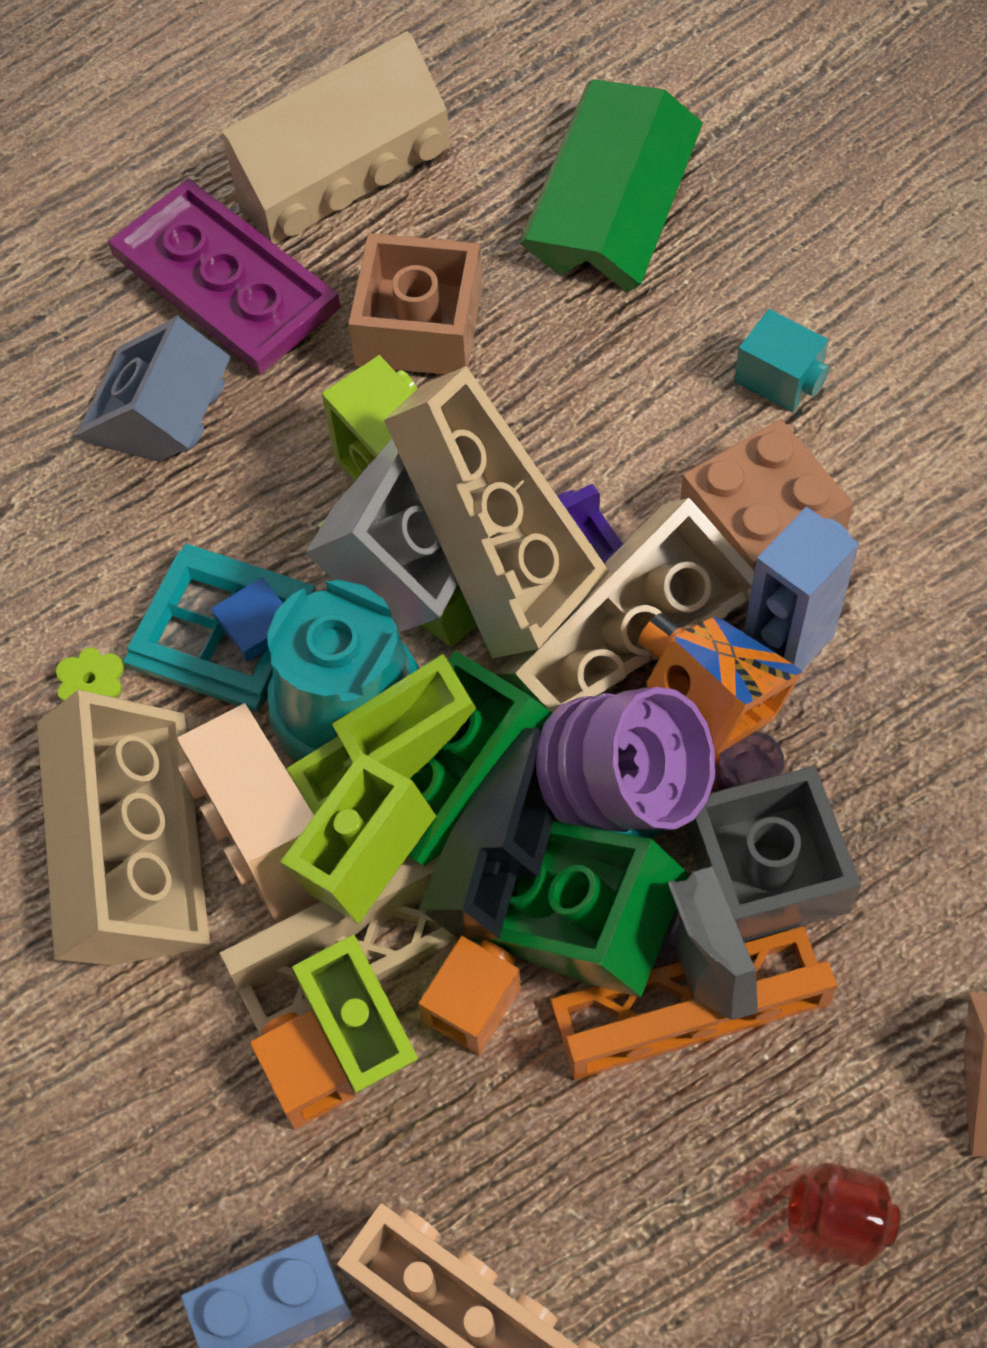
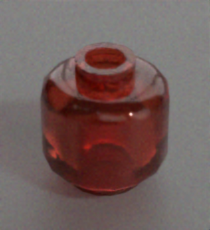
(843, 1214)

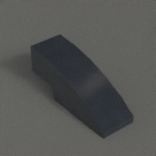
(492, 843)

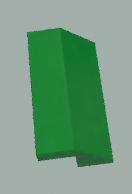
(613, 181)

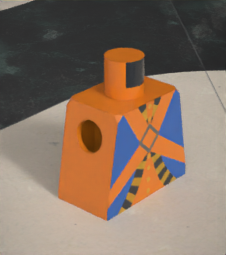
(723, 672)

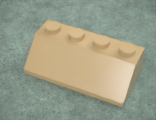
(336, 139)
(119, 832)

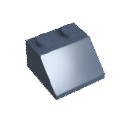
(156, 393)

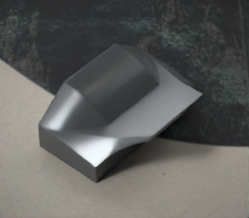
(713, 948)

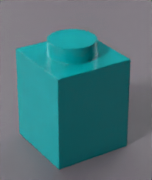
(782, 361)

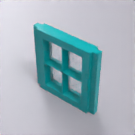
(184, 641)

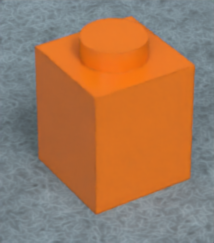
(471, 993)
(301, 1067)

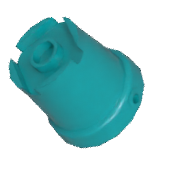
(329, 660)

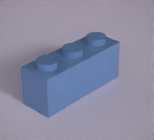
(801, 587)

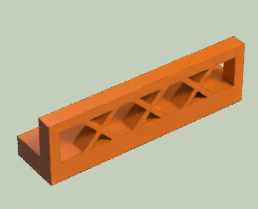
(689, 1022)

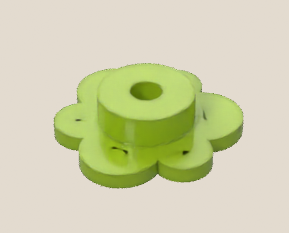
(90, 666)

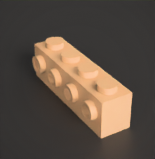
(443, 1295)

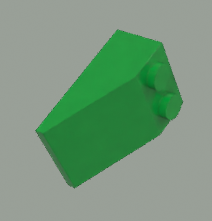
(471, 753)
(594, 908)

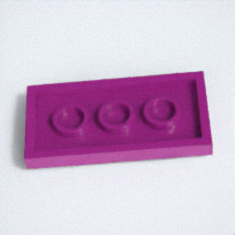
(225, 275)

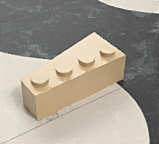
(493, 514)
(666, 567)

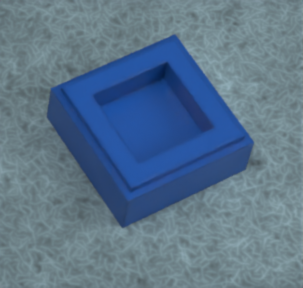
(247, 617)

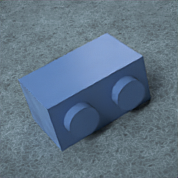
(270, 1301)

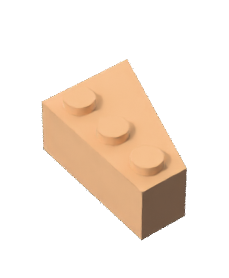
(250, 804)

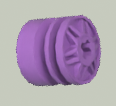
(626, 761)

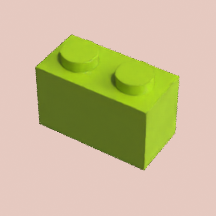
(359, 838)
(354, 1014)

